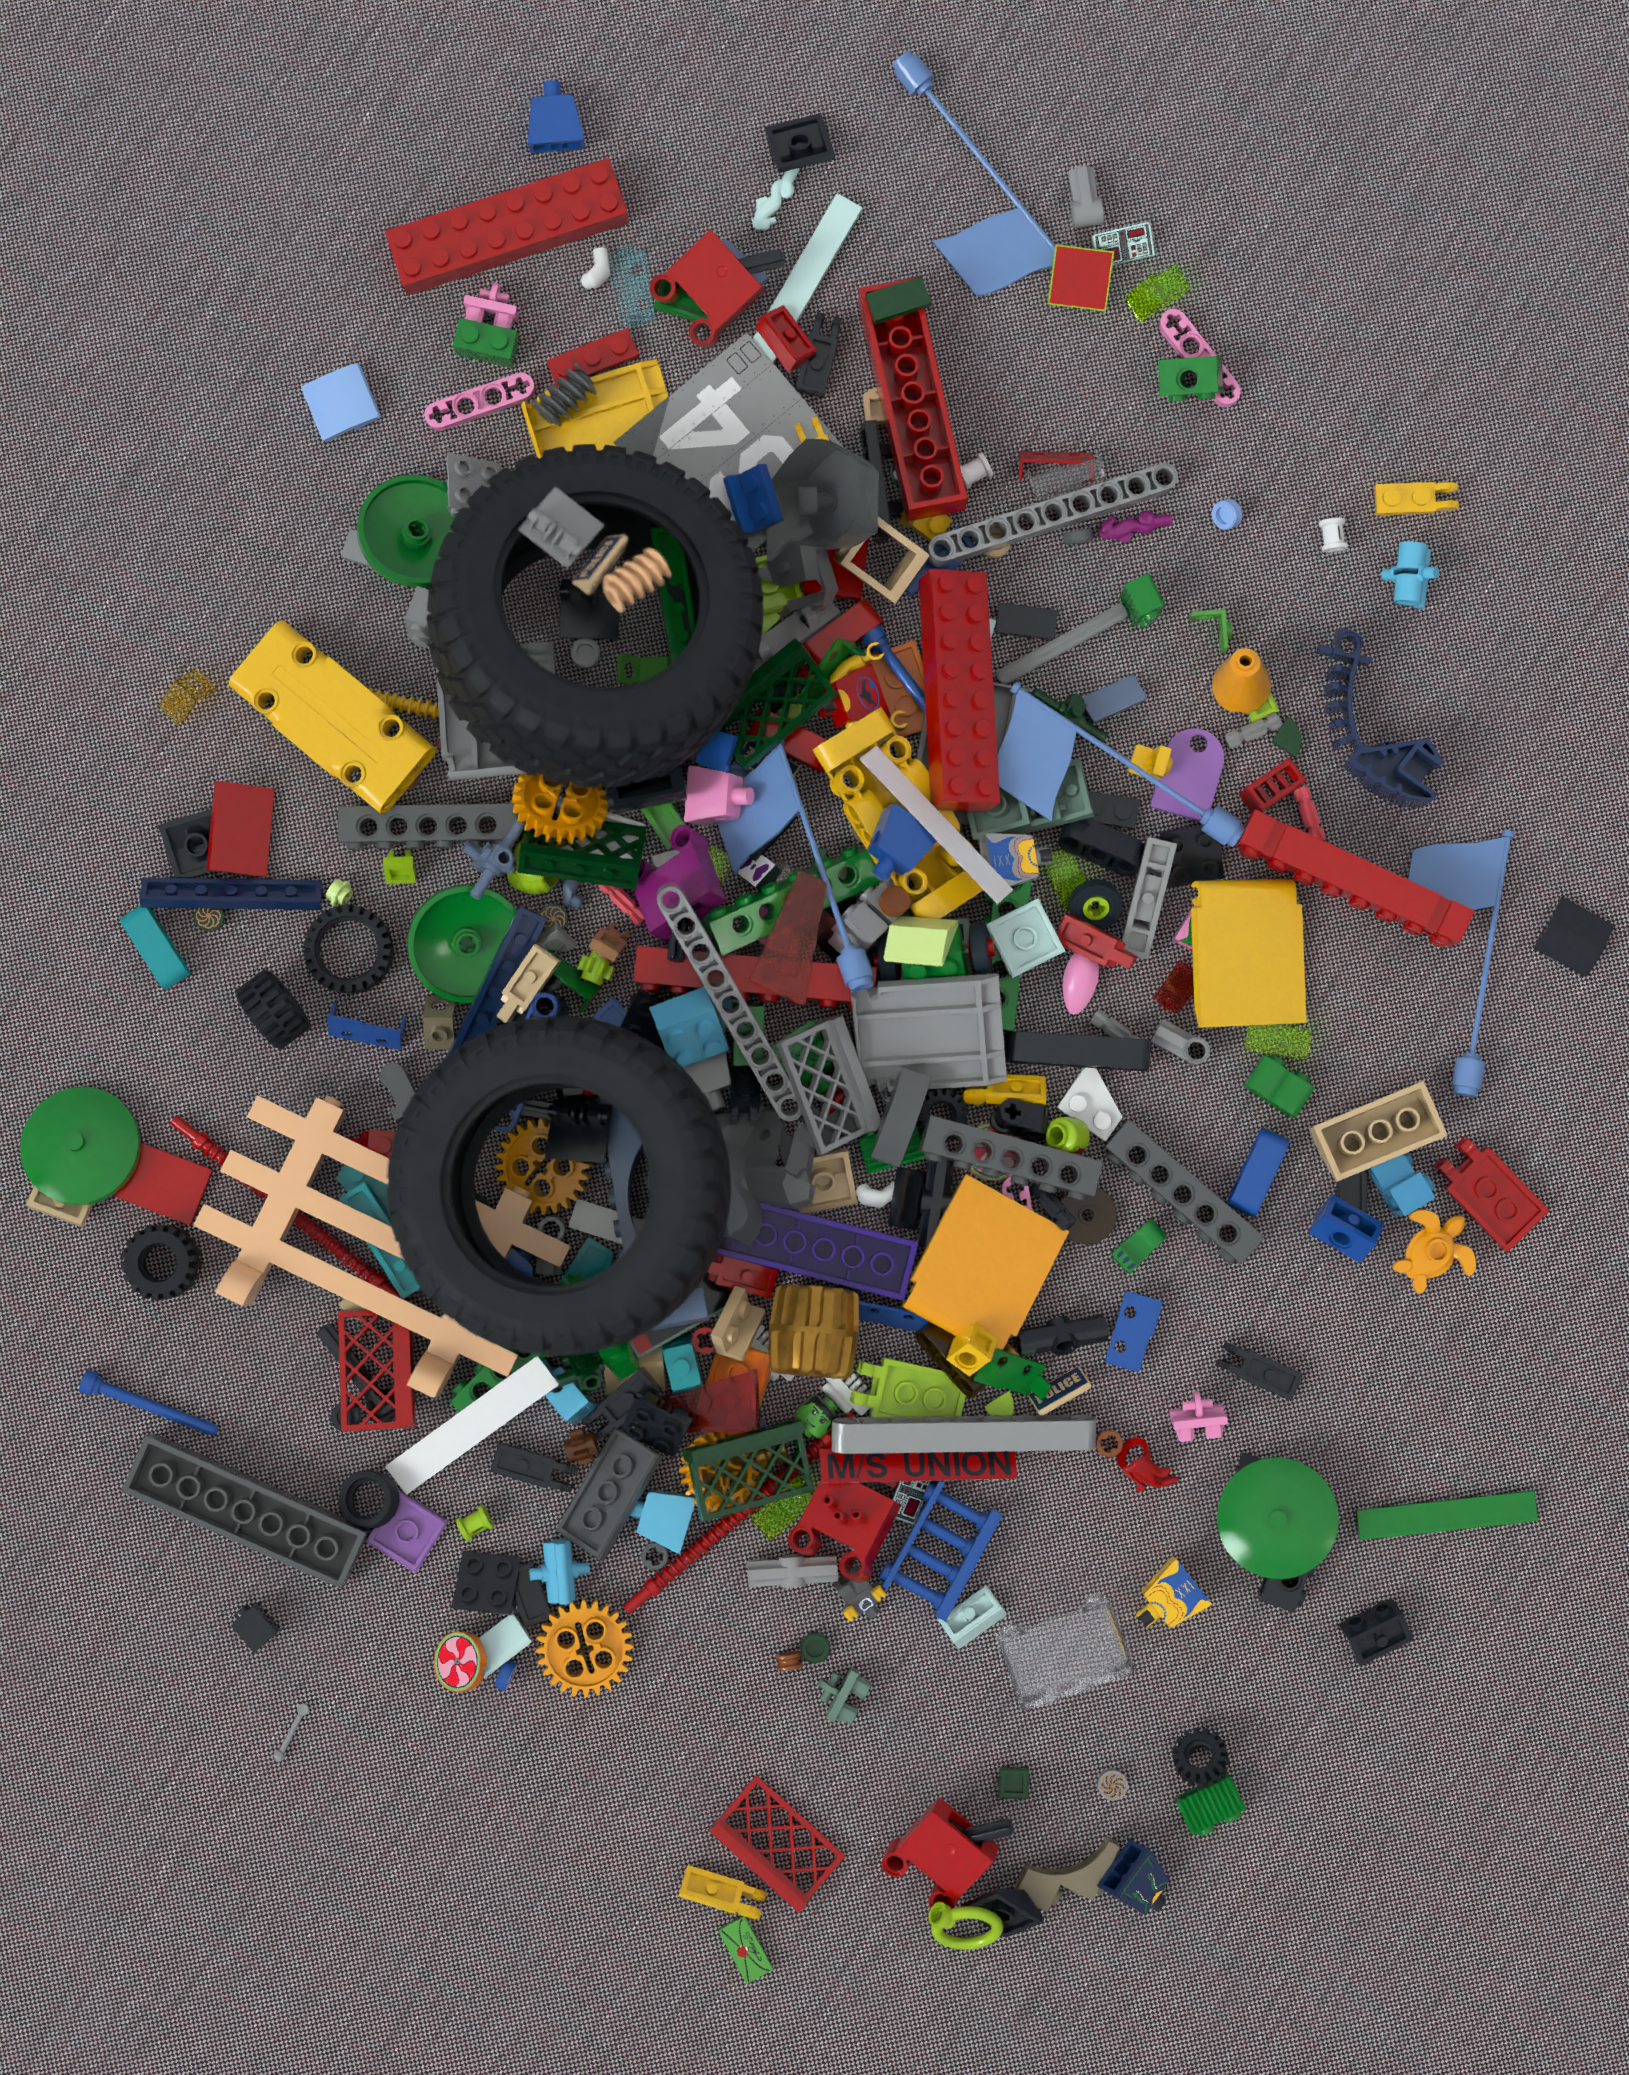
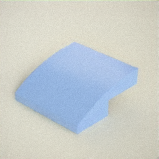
(341, 401)

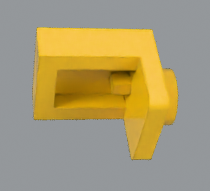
(928, 527)
(1153, 761)

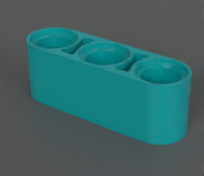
(155, 946)

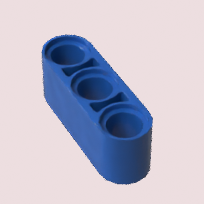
(1258, 1172)

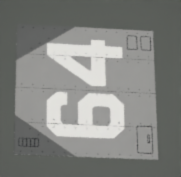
(726, 422)

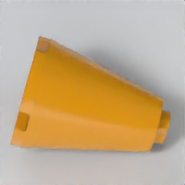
(1241, 682)

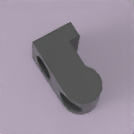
(400, 1086)

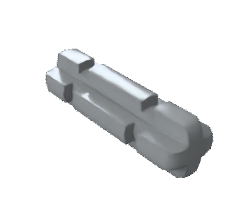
(1253, 730)
(1111, 1027)

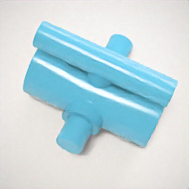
(1411, 574)
(559, 1571)

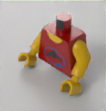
(857, 692)

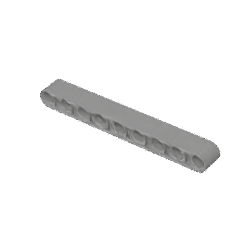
(1062, 505)
(725, 988)
(963, 1434)

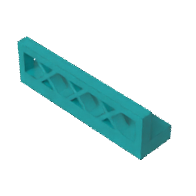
(364, 1201)

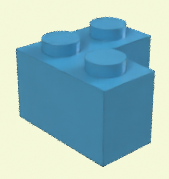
(1401, 1186)

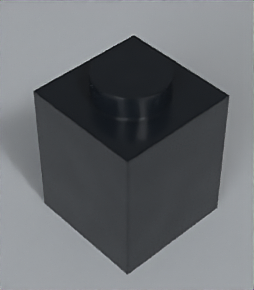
(254, 1626)

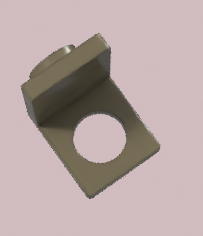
(438, 1024)

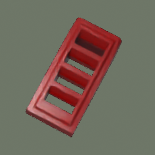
(1257, 798)

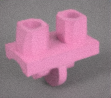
(504, 313)
(1198, 1414)

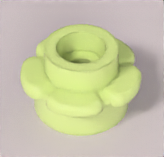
(339, 893)

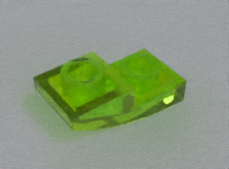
(1279, 1040)
(779, 1514)

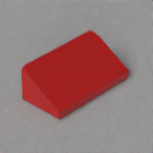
(785, 338)

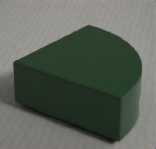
(1288, 738)

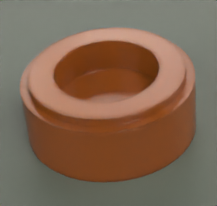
(894, 901)

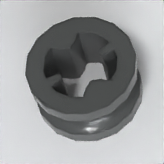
(649, 1562)

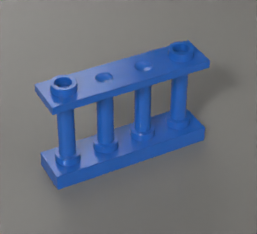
(970, 1548)

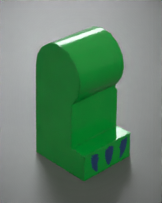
(1138, 1245)

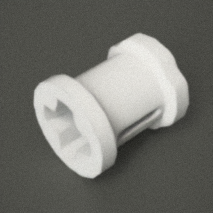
(976, 470)
(1333, 535)

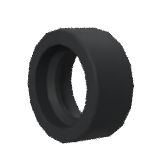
(349, 1489)

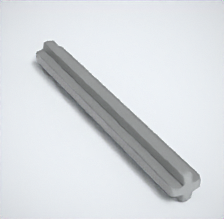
(1061, 644)

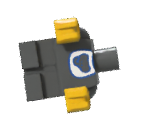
(859, 1596)

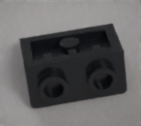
(1376, 1631)

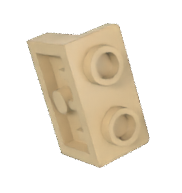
(737, 1325)

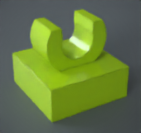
(399, 869)

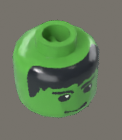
(817, 1415)

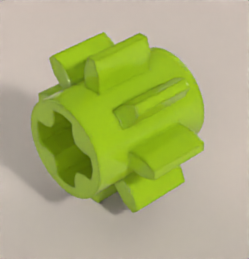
(596, 968)

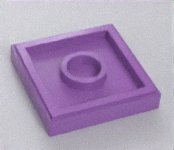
(409, 1533)

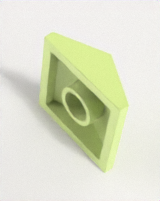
(919, 940)

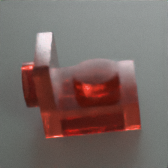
(1176, 988)

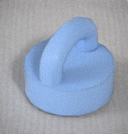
(1227, 514)

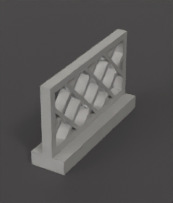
(847, 1071)

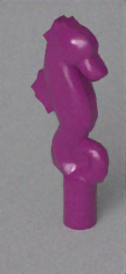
(1123, 530)

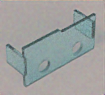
(629, 287)

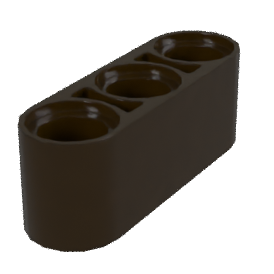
(937, 1344)

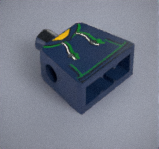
(1136, 1879)

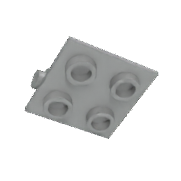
(465, 477)
(561, 527)

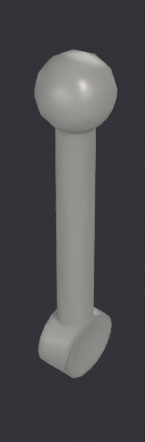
(302, 1709)

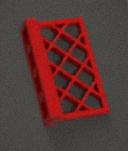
(403, 1368)
(758, 1863)

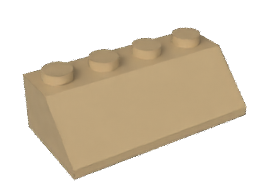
(1378, 1131)

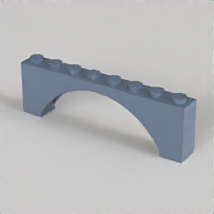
(624, 1153)

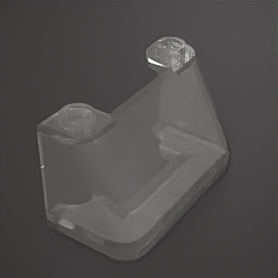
(1065, 1653)

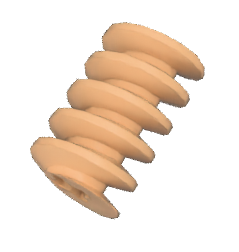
(633, 577)

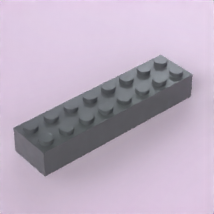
(245, 1510)

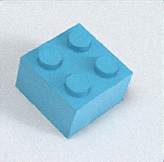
(689, 1027)

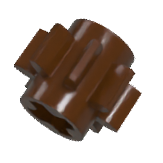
(581, 1446)

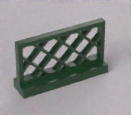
(761, 689)
(583, 865)
(750, 1443)

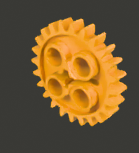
(580, 812)
(525, 1147)
(558, 1655)

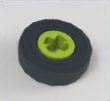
(1091, 891)

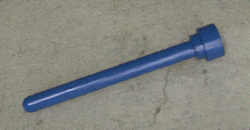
(879, 635)
(94, 1384)

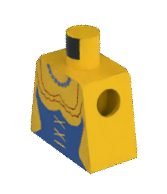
(1172, 1596)

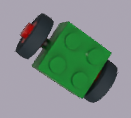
(979, 948)

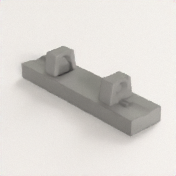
(793, 628)
(1148, 896)

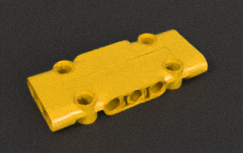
(332, 717)
(937, 878)

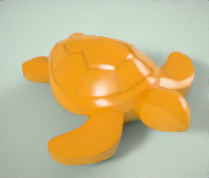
(1434, 1249)

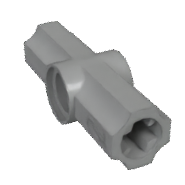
(792, 1571)

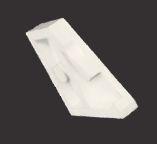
(1092, 1103)

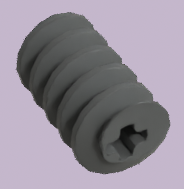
(565, 396)

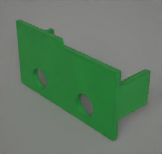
(828, 665)
(569, 976)
(1010, 1374)

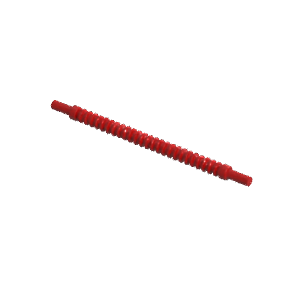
(202, 1141)
(654, 1586)

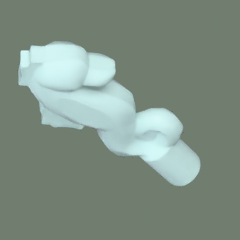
(768, 206)

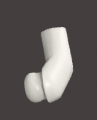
(599, 272)
(874, 1197)

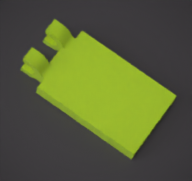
(908, 1391)

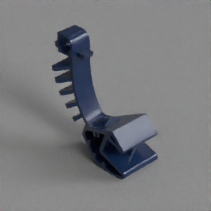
(1387, 769)

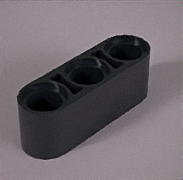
(1102, 846)

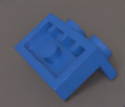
(753, 499)

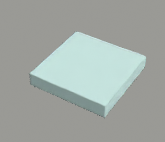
(1025, 938)

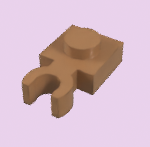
(609, 942)

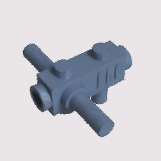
(493, 859)

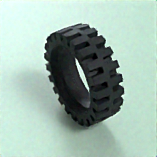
(334, 916)

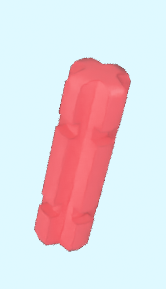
(1308, 812)
(624, 902)

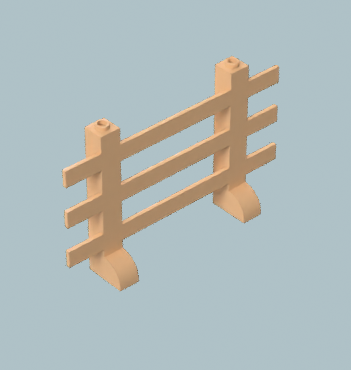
(291, 1191)

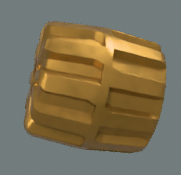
(813, 1331)

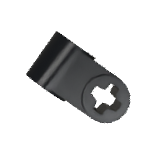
(1021, 1120)

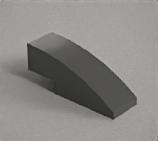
(900, 1117)

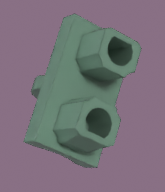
(839, 1708)

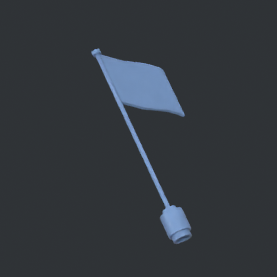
(1000, 246)
(1040, 751)
(773, 809)
(1475, 879)

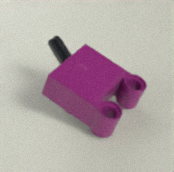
(695, 876)

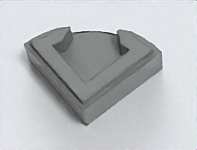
(556, 939)

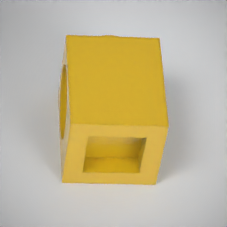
(972, 1349)

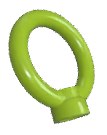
(943, 1916)

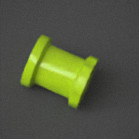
(475, 1523)

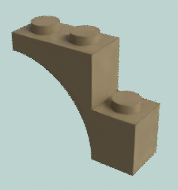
(1082, 1878)

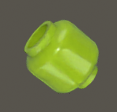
(1068, 1135)

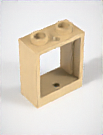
(901, 575)

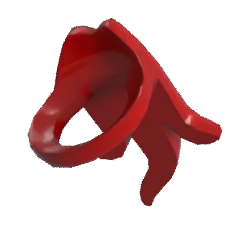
(1143, 1469)

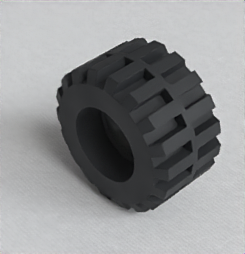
(272, 1009)
(136, 1266)

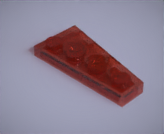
(790, 947)
(721, 1406)

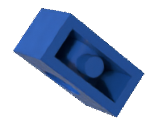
(1346, 1228)

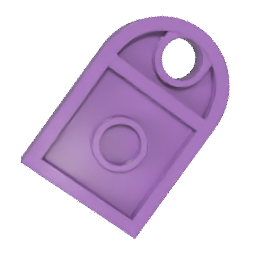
(1191, 774)

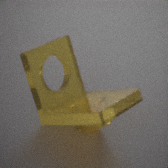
(182, 696)

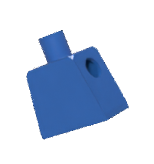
(554, 122)
(898, 842)

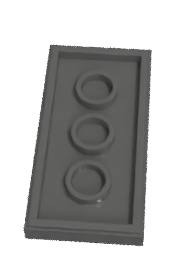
(609, 1493)

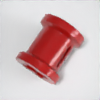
(696, 1340)

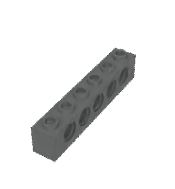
(352, 819)
(1085, 1170)
(1245, 1236)

